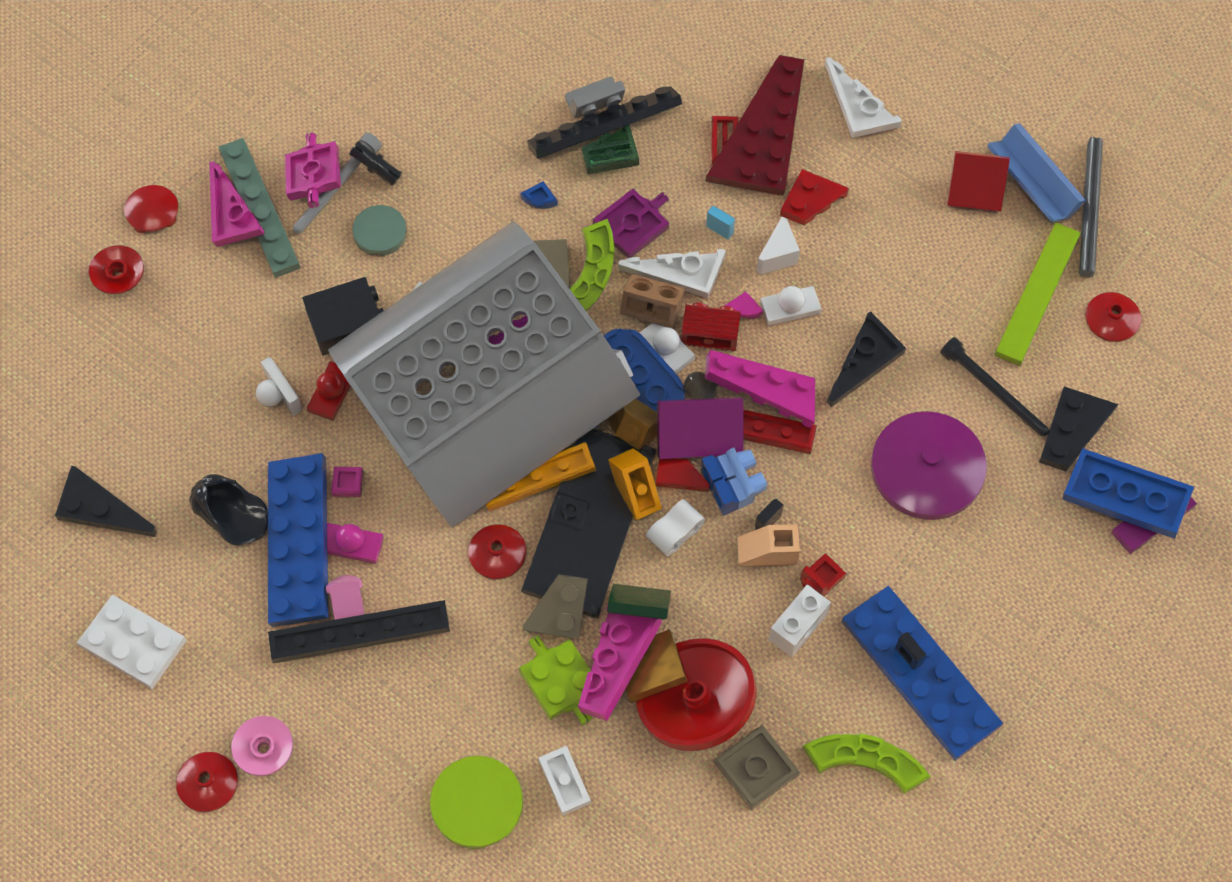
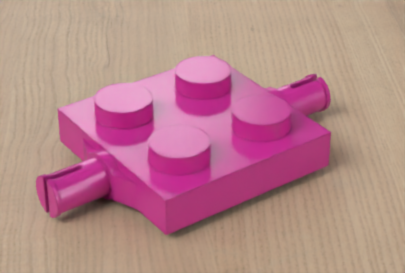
(312, 170)

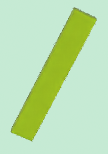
(1037, 294)

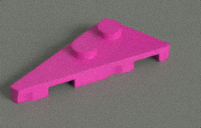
(229, 213)

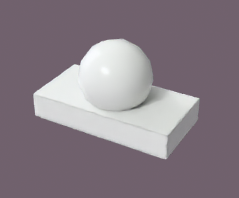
(790, 305)
(668, 346)
(276, 388)

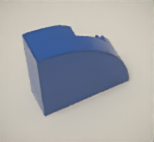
(539, 196)

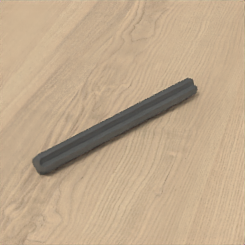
(1091, 207)

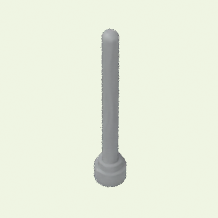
(367, 140)

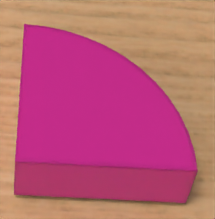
(746, 305)

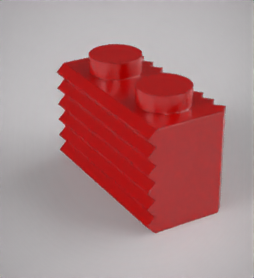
(710, 326)

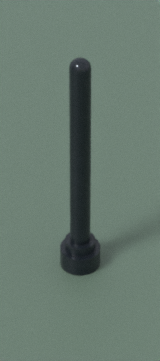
(954, 351)

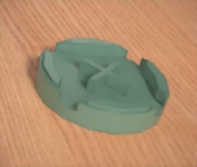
(379, 230)

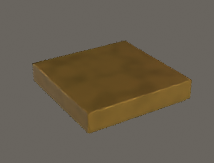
(657, 669)

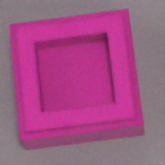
(347, 481)

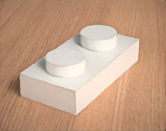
(564, 780)

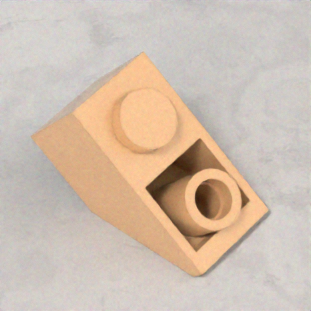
(769, 546)

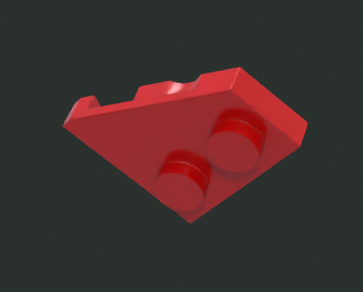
(810, 197)

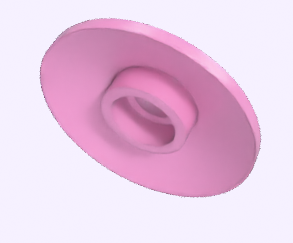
(259, 732)

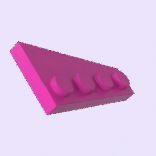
(780, 388)
(615, 660)

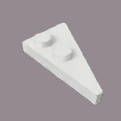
(860, 108)
(689, 270)

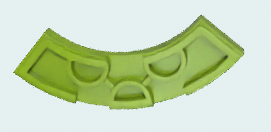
(597, 265)
(870, 753)

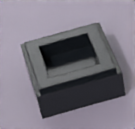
(770, 514)
(910, 651)

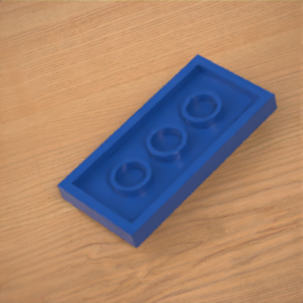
(1128, 493)

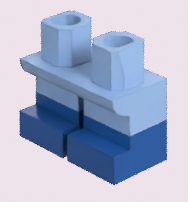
(729, 479)

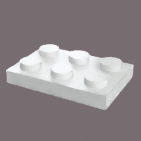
(132, 641)

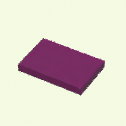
(699, 427)

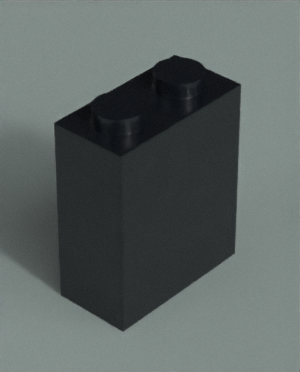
(340, 311)

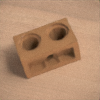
(652, 300)

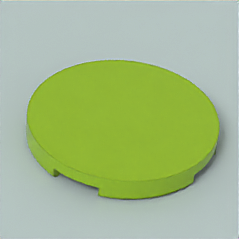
(476, 802)

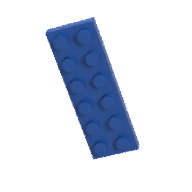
(297, 540)
(933, 690)

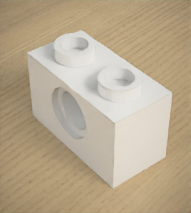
(799, 621)

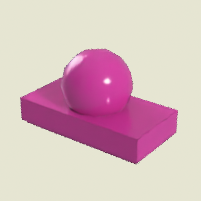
(353, 543)

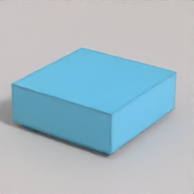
(720, 222)

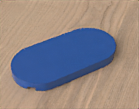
(650, 372)

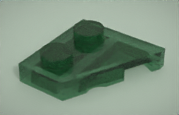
(611, 152)

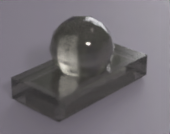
(699, 387)

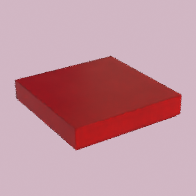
(978, 181)

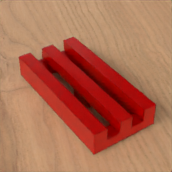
(724, 120)

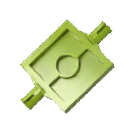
(556, 678)

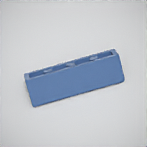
(1038, 174)

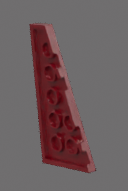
(762, 141)

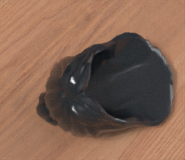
(229, 509)

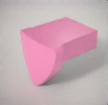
(346, 596)

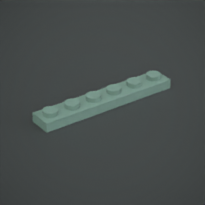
(254, 193)

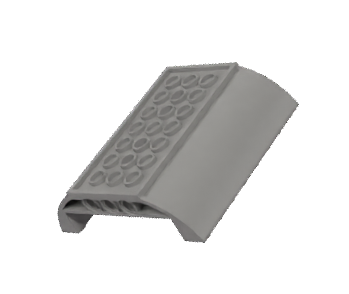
(508, 400)

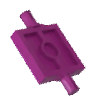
(635, 221)

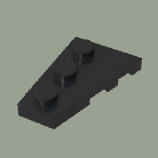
(1073, 426)

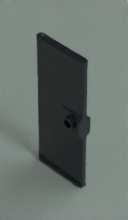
(585, 526)

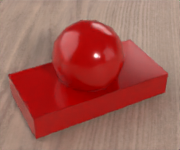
(329, 393)

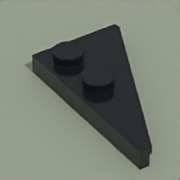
(872, 352)
(92, 505)

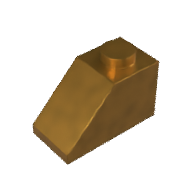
(635, 424)

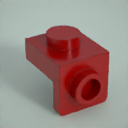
(822, 575)

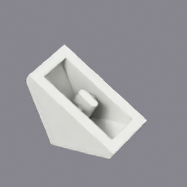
(780, 249)

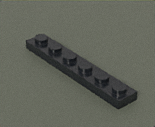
(604, 122)
(358, 631)

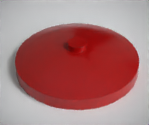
(707, 706)

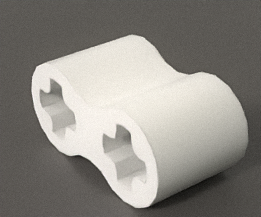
(675, 527)

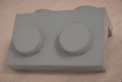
(595, 96)

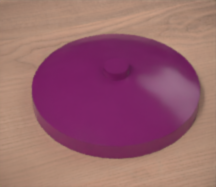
(928, 465)

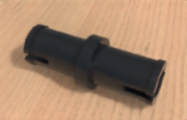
(375, 163)

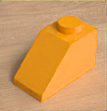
(635, 483)

